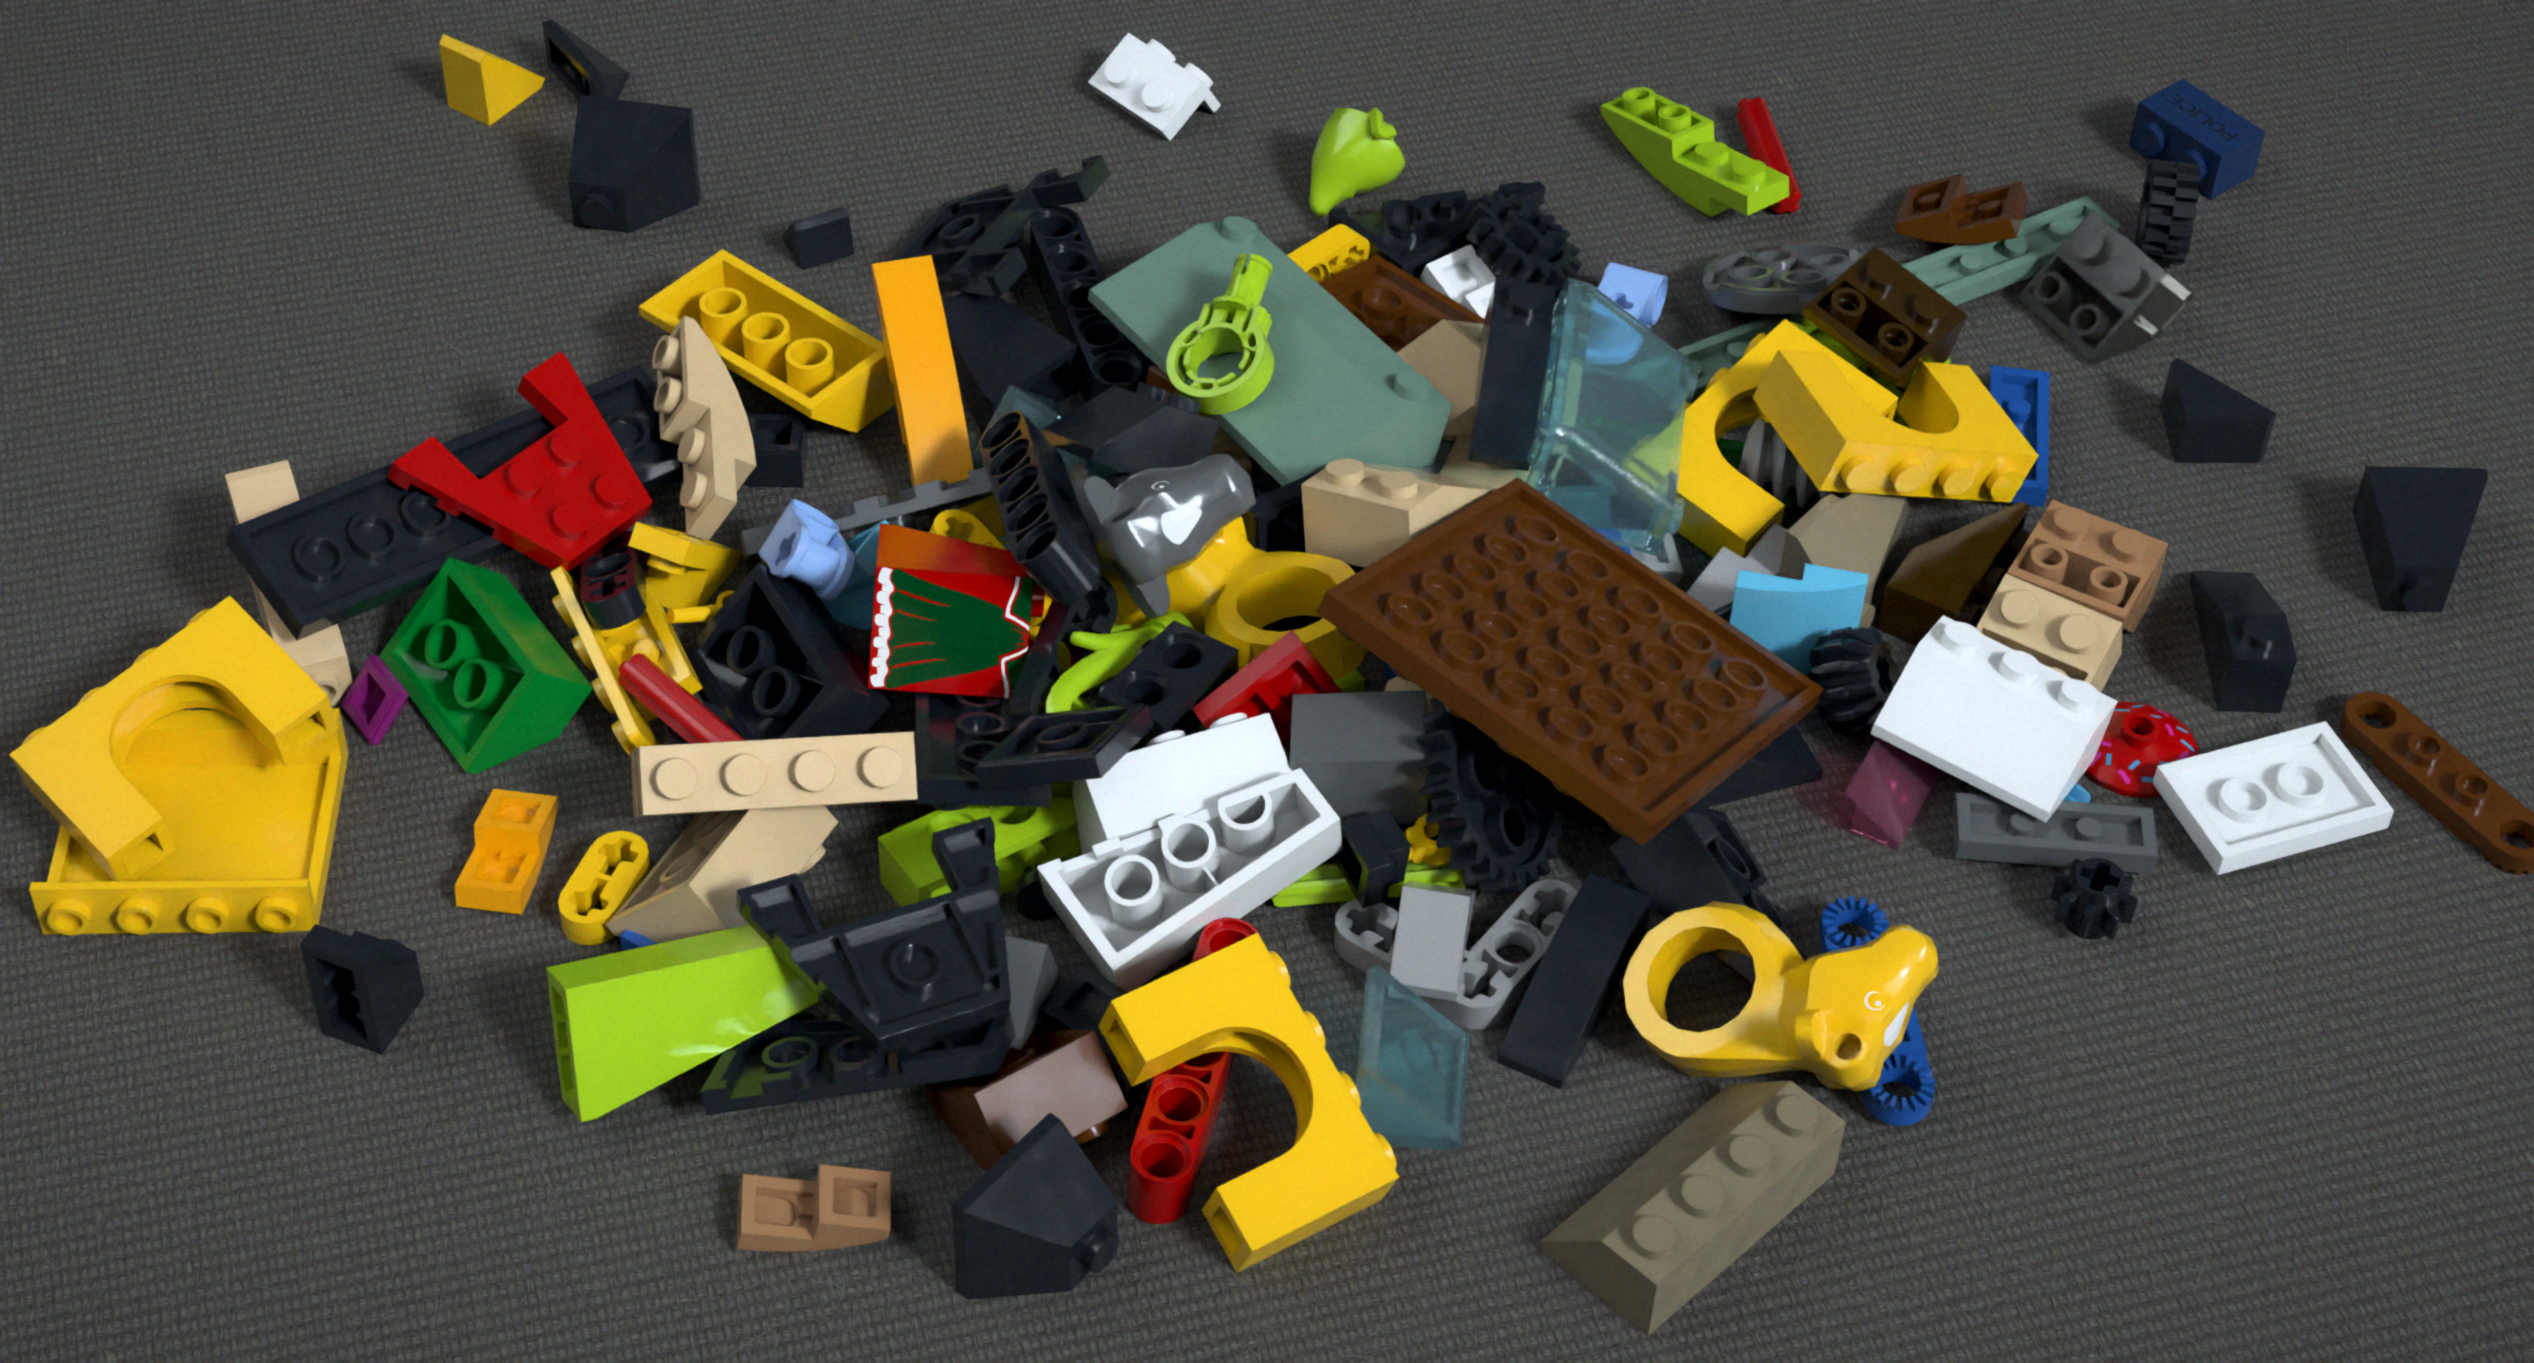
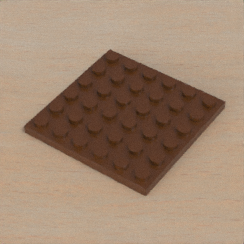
(1573, 657)

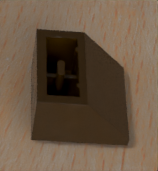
(1887, 317)

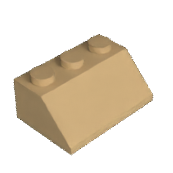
(715, 856)

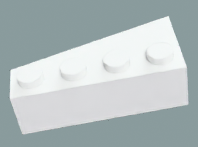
(1151, 895)

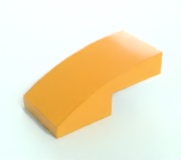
(508, 851)

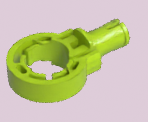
(1232, 326)

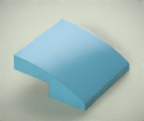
(1793, 613)

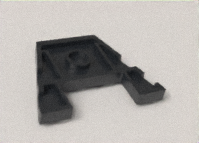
(971, 231)
(906, 968)

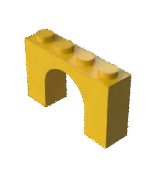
(1955, 443)
(1719, 500)
(213, 664)
(1245, 1006)

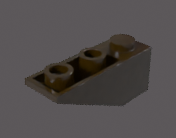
(1952, 575)

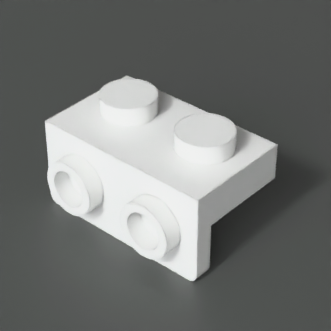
(1152, 86)

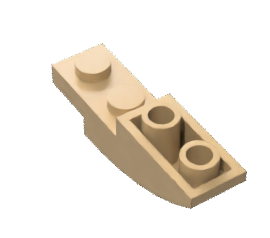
(707, 421)

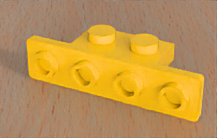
(607, 649)

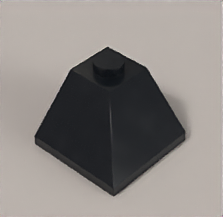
(631, 164)
(1034, 1220)

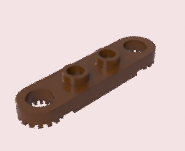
(2441, 780)

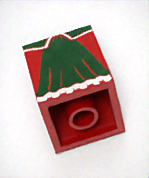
(949, 615)

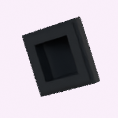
(820, 238)

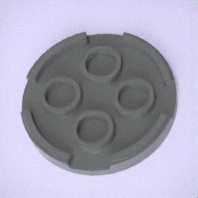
(1775, 278)

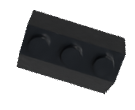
(783, 664)

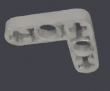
(1508, 979)

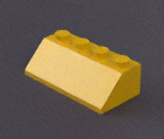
(780, 341)

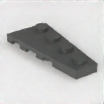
(899, 510)

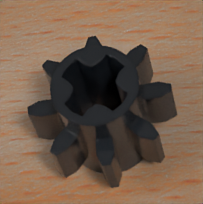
(2094, 898)

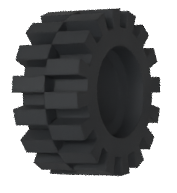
(2168, 210)

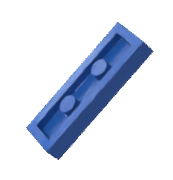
(2025, 400)

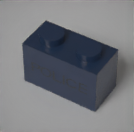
(2197, 129)

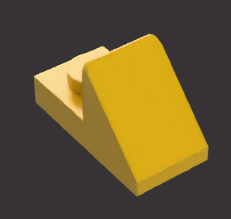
(682, 566)

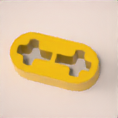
(593, 882)

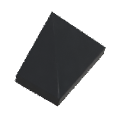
(580, 65)

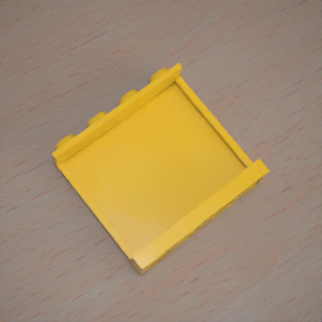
(244, 830)

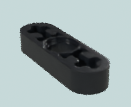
(614, 584)
(1041, 666)

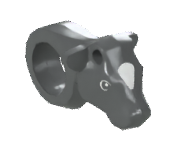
(1160, 521)

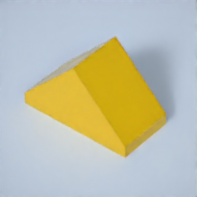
(482, 82)

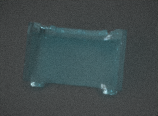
(1611, 421)

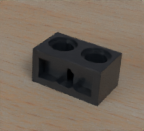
(1172, 678)

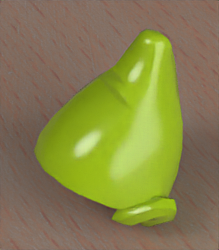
(1352, 158)

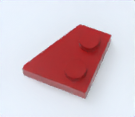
(1268, 686)

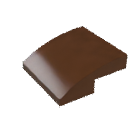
(1949, 214)

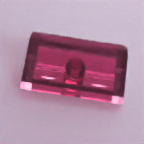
(1886, 794)

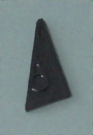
(1423, 228)

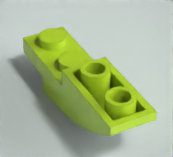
(1683, 155)

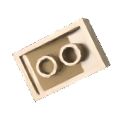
(1373, 509)

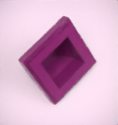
(375, 700)

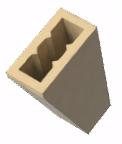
(319, 654)

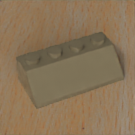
(1699, 1199)

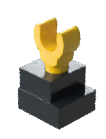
(1378, 853)

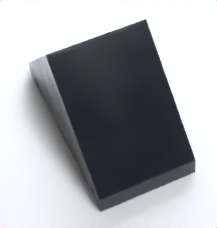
(2211, 419)

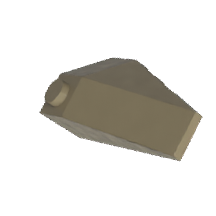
(1849, 536)

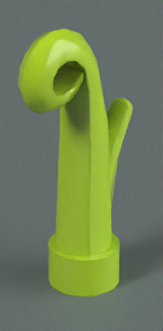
(1112, 655)

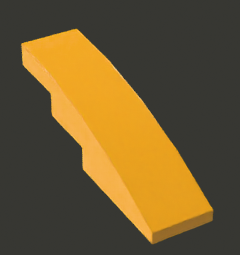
(922, 370)

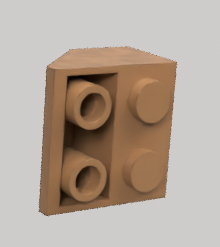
(2092, 563)

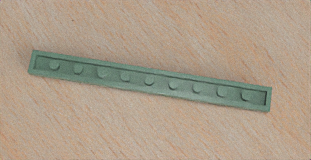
(1955, 273)

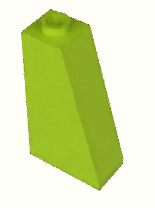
(662, 1010)

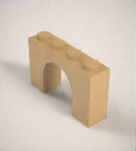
(773, 774)

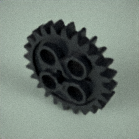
(1487, 805)

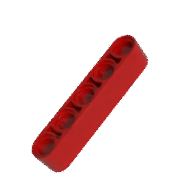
(1181, 1113)

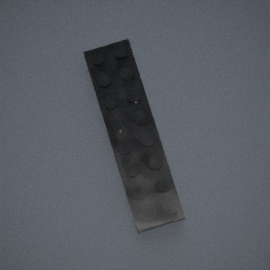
(379, 542)

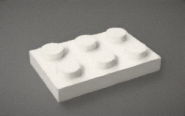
(2272, 797)

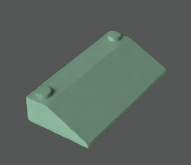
(1332, 379)

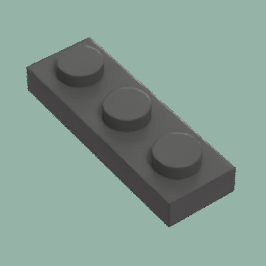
(2076, 830)

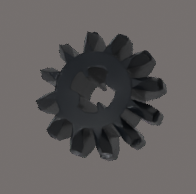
(1855, 676)

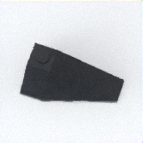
(1697, 863)

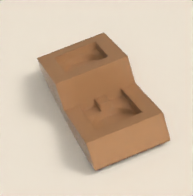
(832, 1212)

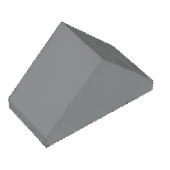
(1431, 938)

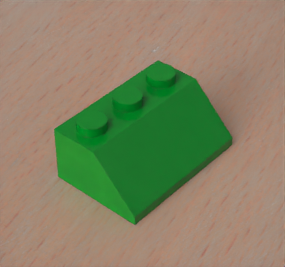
(484, 667)

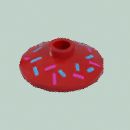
(2134, 746)

